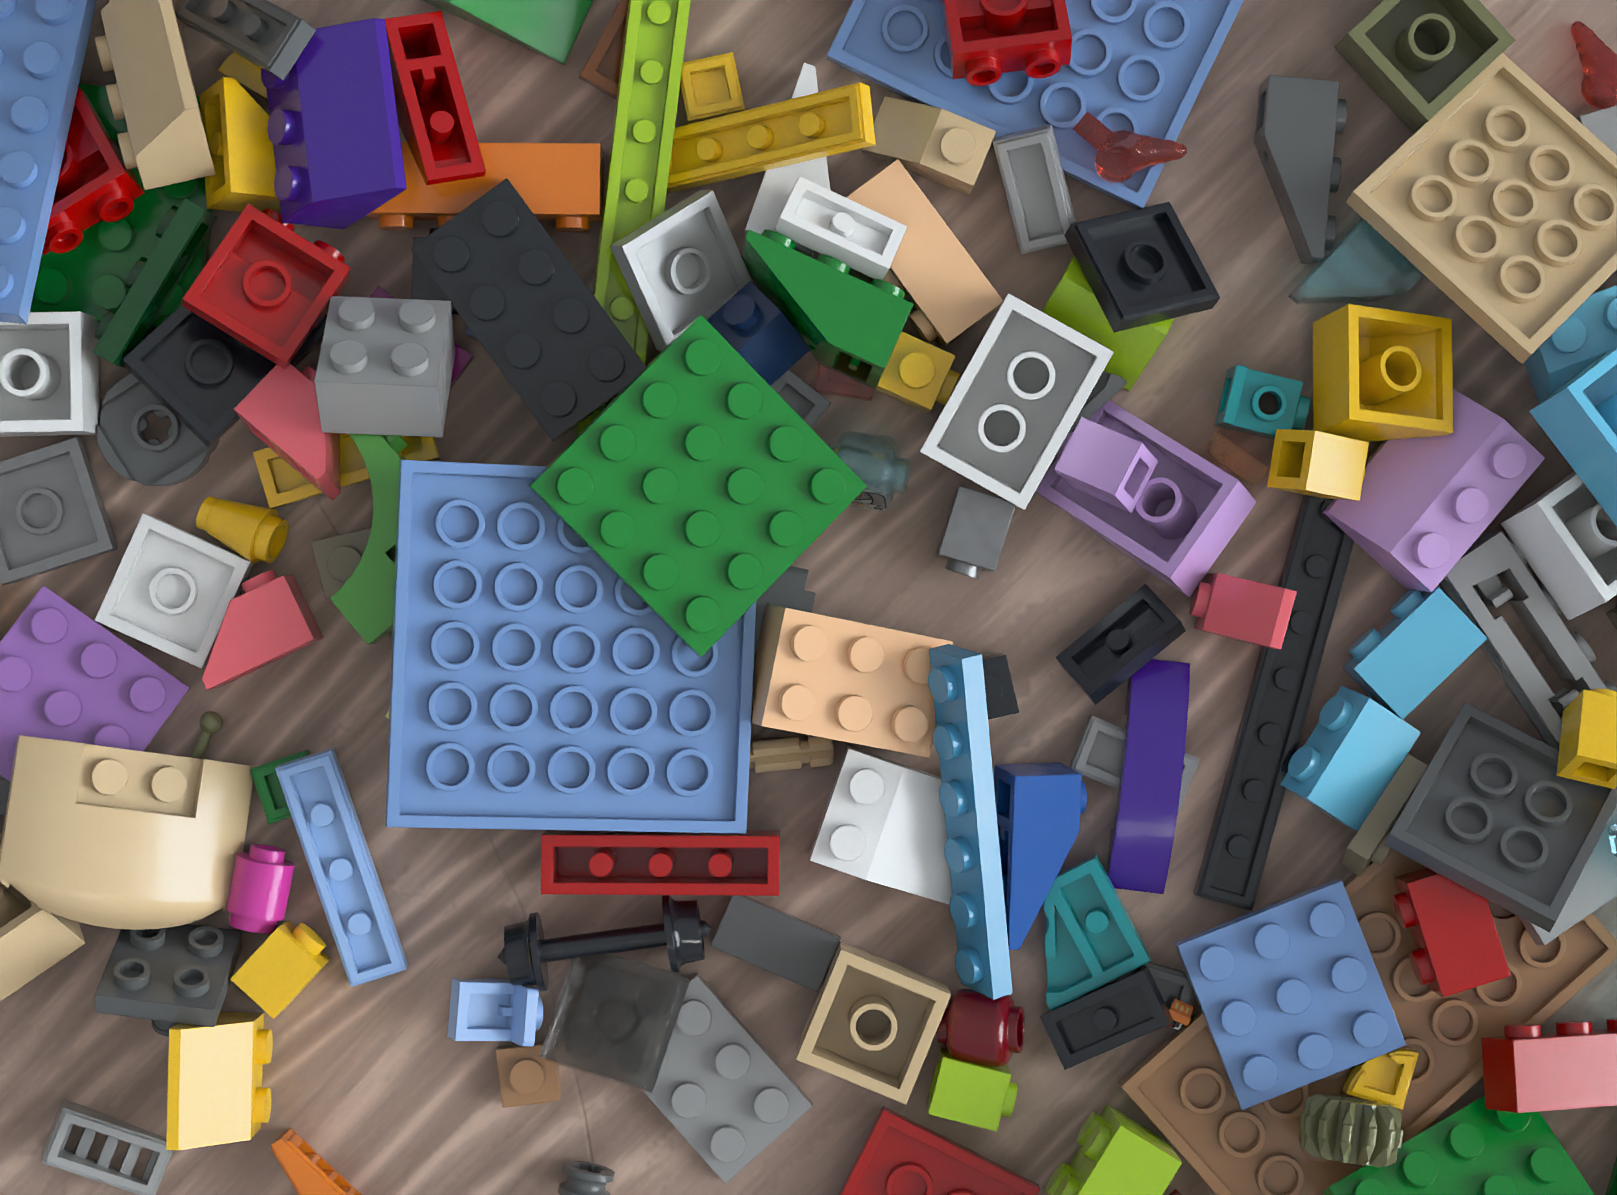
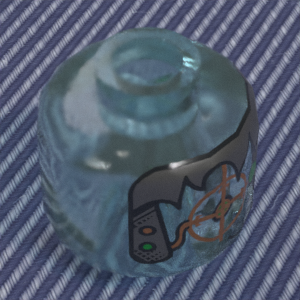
(877, 464)

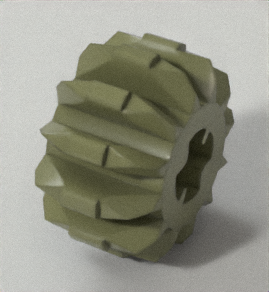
(1351, 1130)

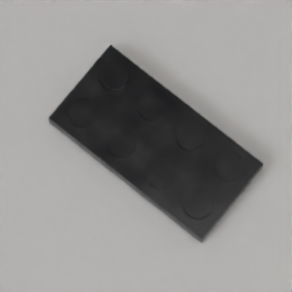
(529, 309)

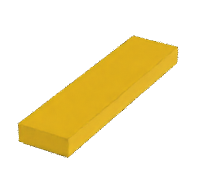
(771, 136)

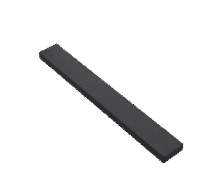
(1275, 712)

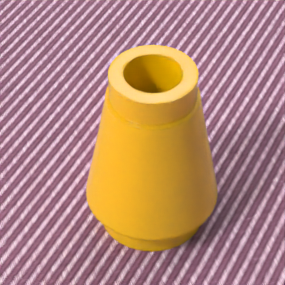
(245, 528)

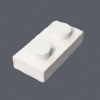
(840, 228)

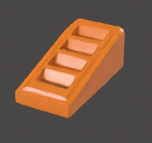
(307, 1169)

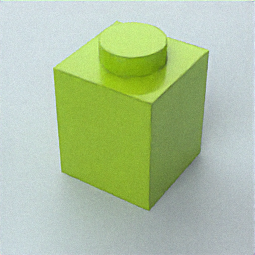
(970, 1092)

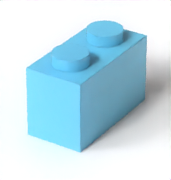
(1413, 650)
(1349, 757)

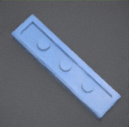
(342, 867)

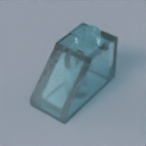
(1358, 270)

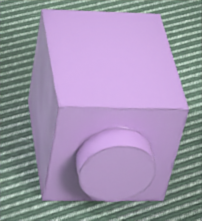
(1105, 464)

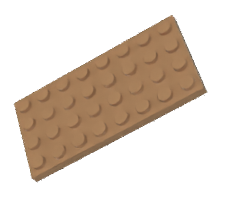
(1260, 1148)

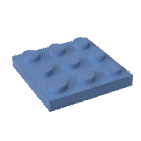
(1290, 993)

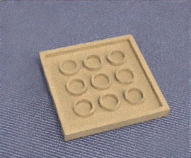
(1502, 206)

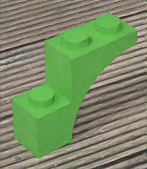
(369, 592)

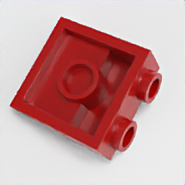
(1006, 37)
(90, 182)
(267, 285)

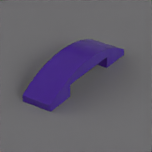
(1150, 776)

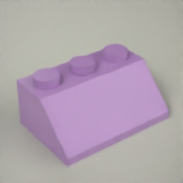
(1436, 494)

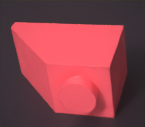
(287, 419)
(1242, 610)
(260, 628)

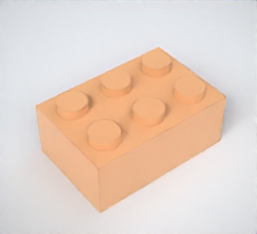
(844, 681)

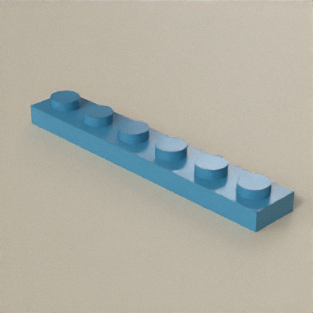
(970, 819)

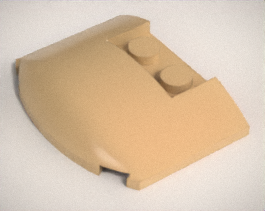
(122, 833)

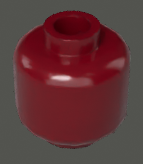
(982, 1028)

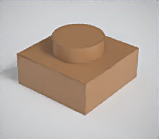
(526, 1076)

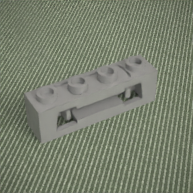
(1539, 612)

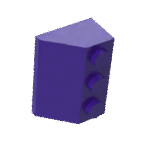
(336, 127)

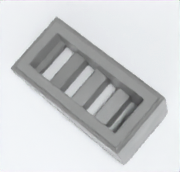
(94, 1121)

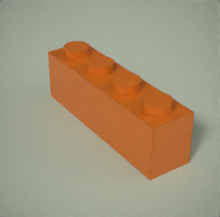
(554, 180)

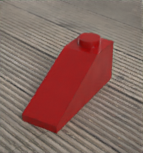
(432, 99)

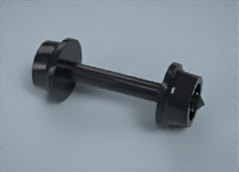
(528, 951)

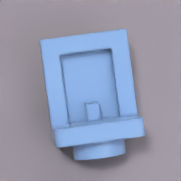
(494, 1011)

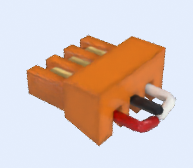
(1180, 1013)

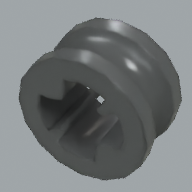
(585, 1178)

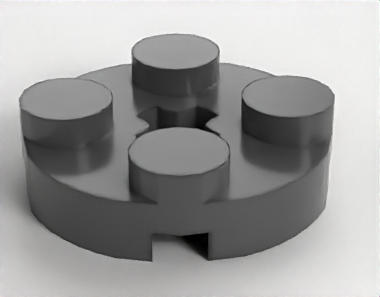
(128, 451)

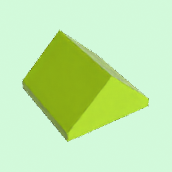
(1077, 307)

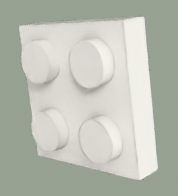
(173, 590)

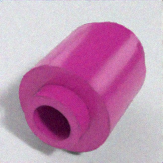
(259, 889)

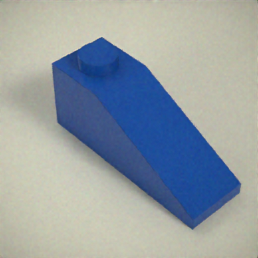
(1036, 829)

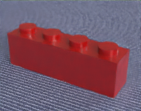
(660, 863)

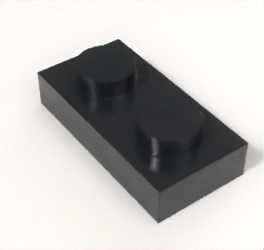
(1120, 644)
(1106, 1018)

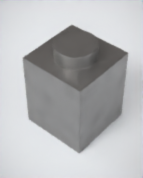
(974, 532)

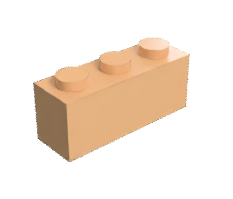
(930, 261)

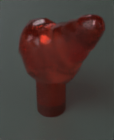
(1598, 67)
(1124, 151)

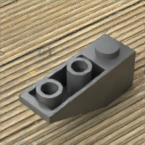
(1296, 149)

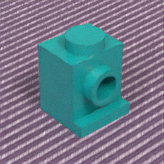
(1240, 407)

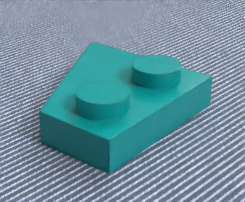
(1087, 933)

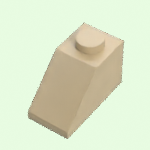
(931, 142)

